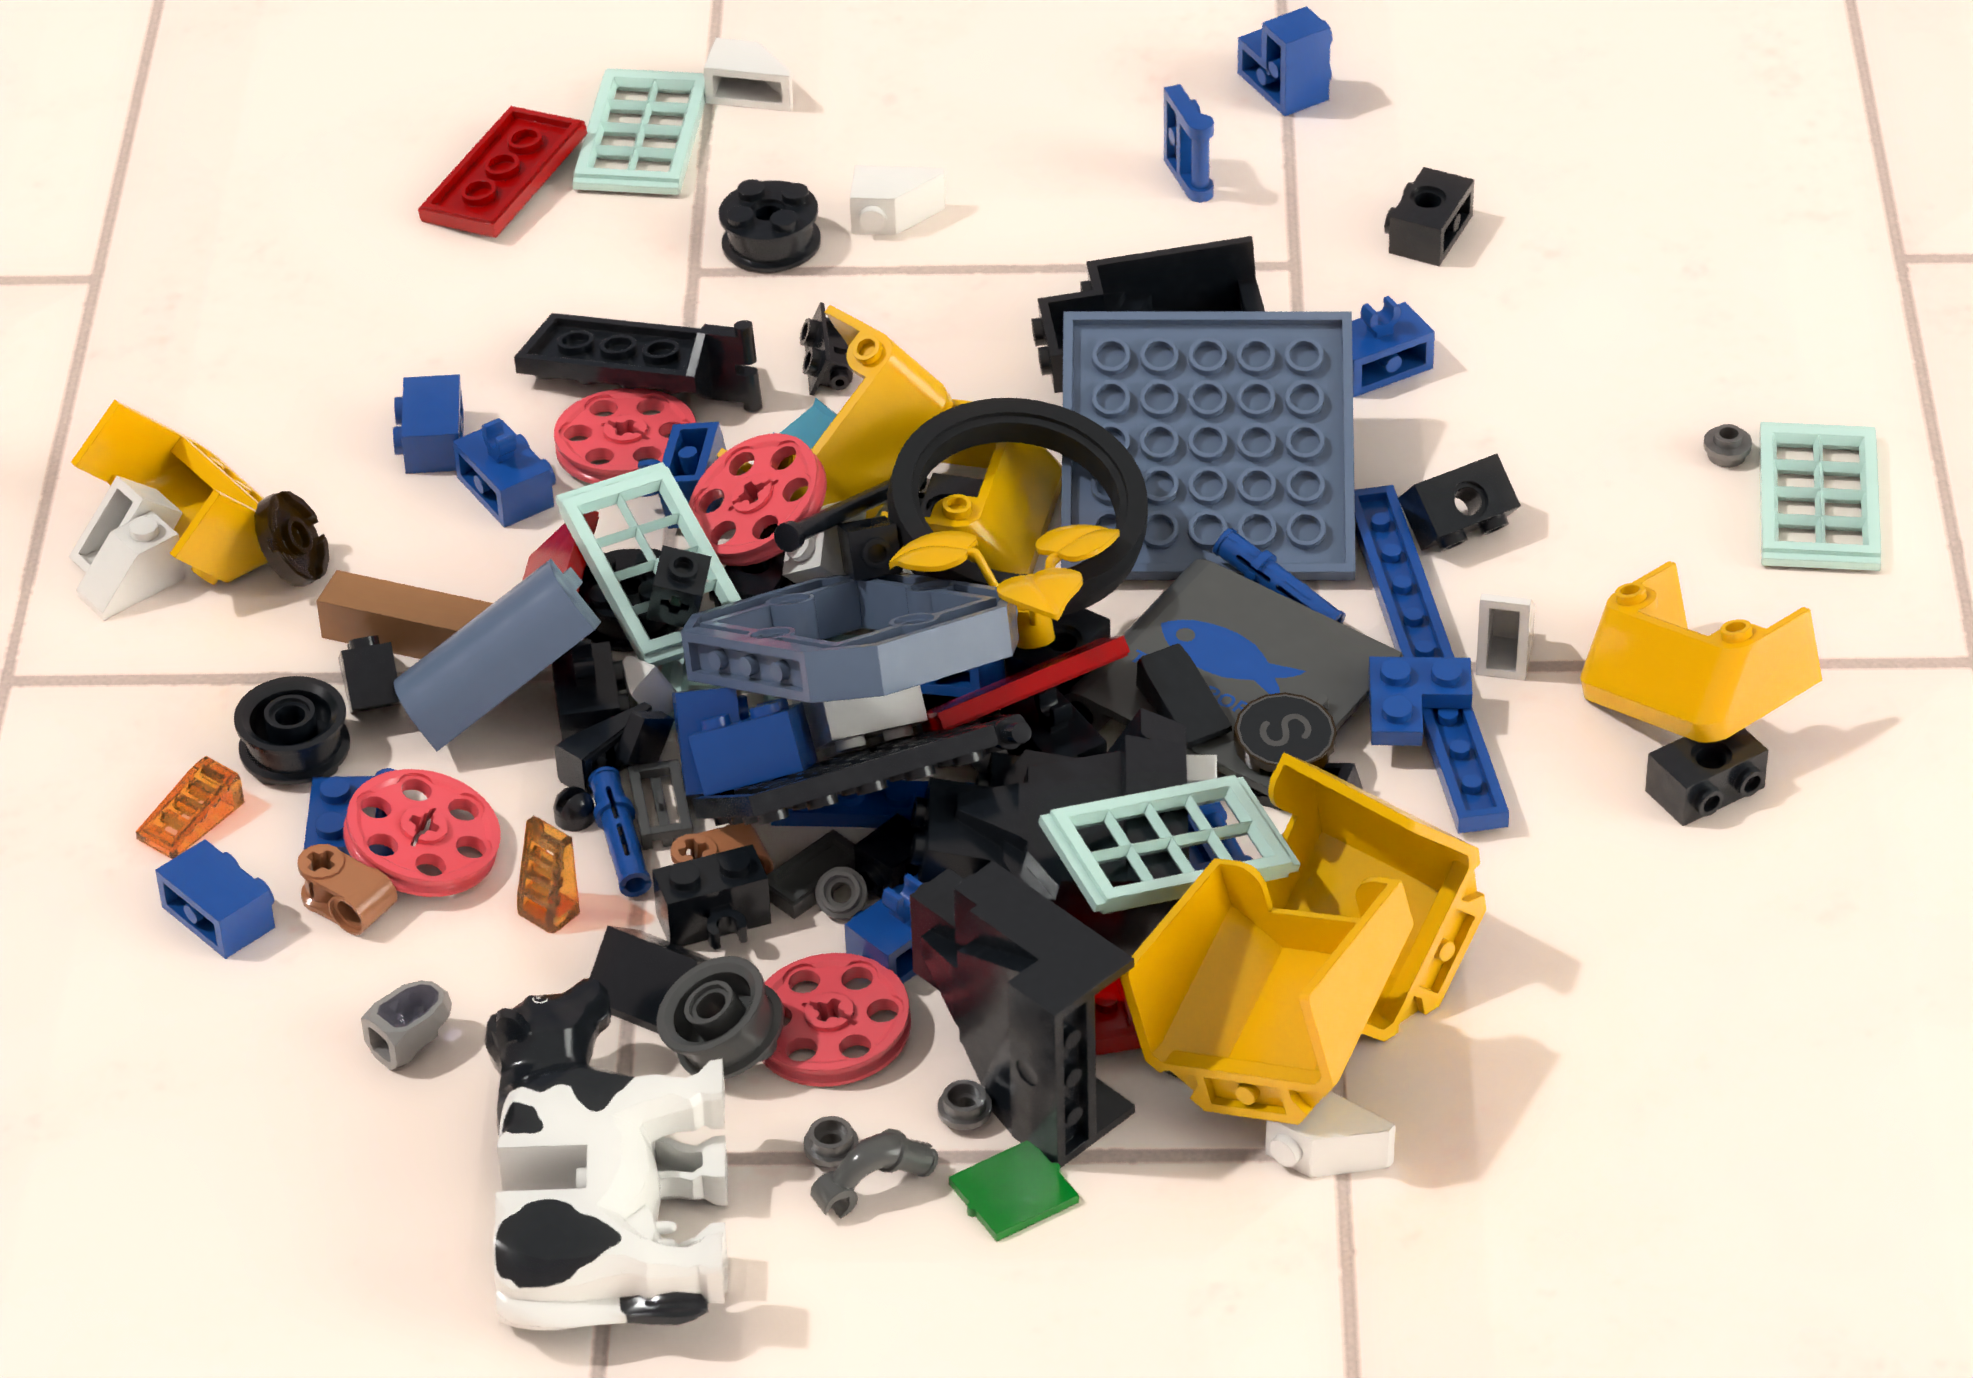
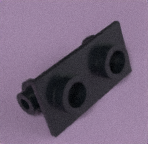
(825, 353)

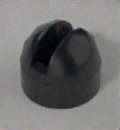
(573, 809)

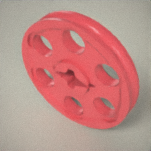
(619, 437)
(763, 482)
(436, 845)
(836, 1035)

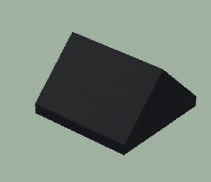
(640, 972)

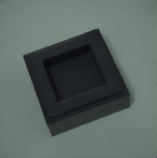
(644, 737)

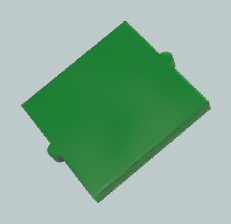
(1013, 1190)

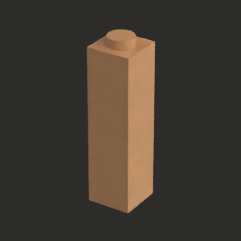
(398, 613)

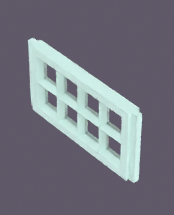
(629, 179)
(617, 491)
(1819, 553)
(1084, 866)

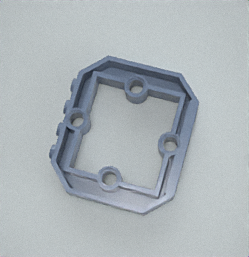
(779, 648)

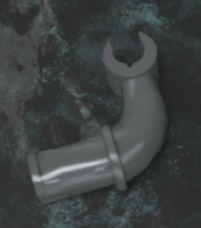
(883, 1152)

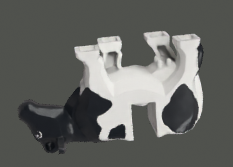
(589, 1174)

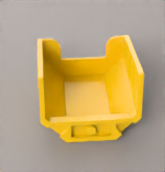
(1352, 836)
(1261, 998)

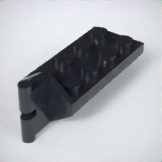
(647, 355)

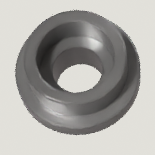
(1727, 445)
(830, 881)
(964, 1105)
(829, 1141)

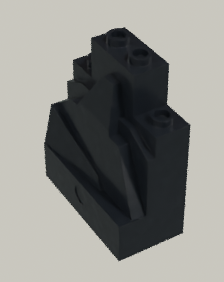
(1171, 279)
(999, 817)
(1024, 1002)

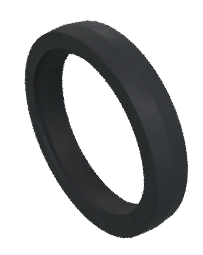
(1038, 425)

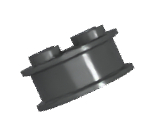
(719, 1014)

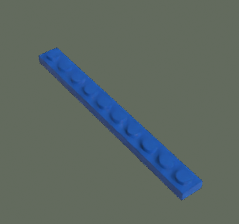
(1418, 632)

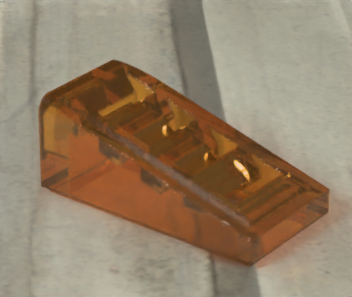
(205, 781)
(547, 881)

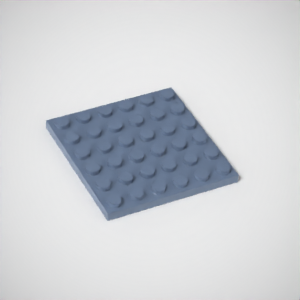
(1231, 428)

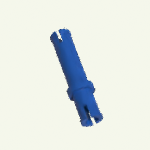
(1264, 570)
(609, 793)

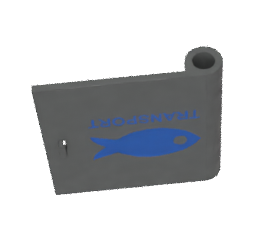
(1245, 647)

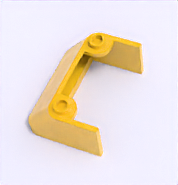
(877, 418)
(215, 501)
(1011, 504)
(1688, 681)

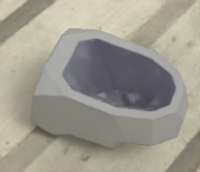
(405, 1022)

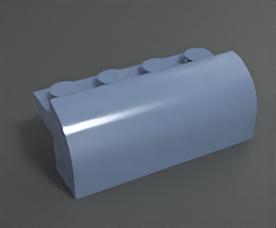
(495, 654)

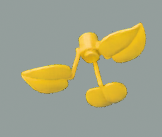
(1036, 595)

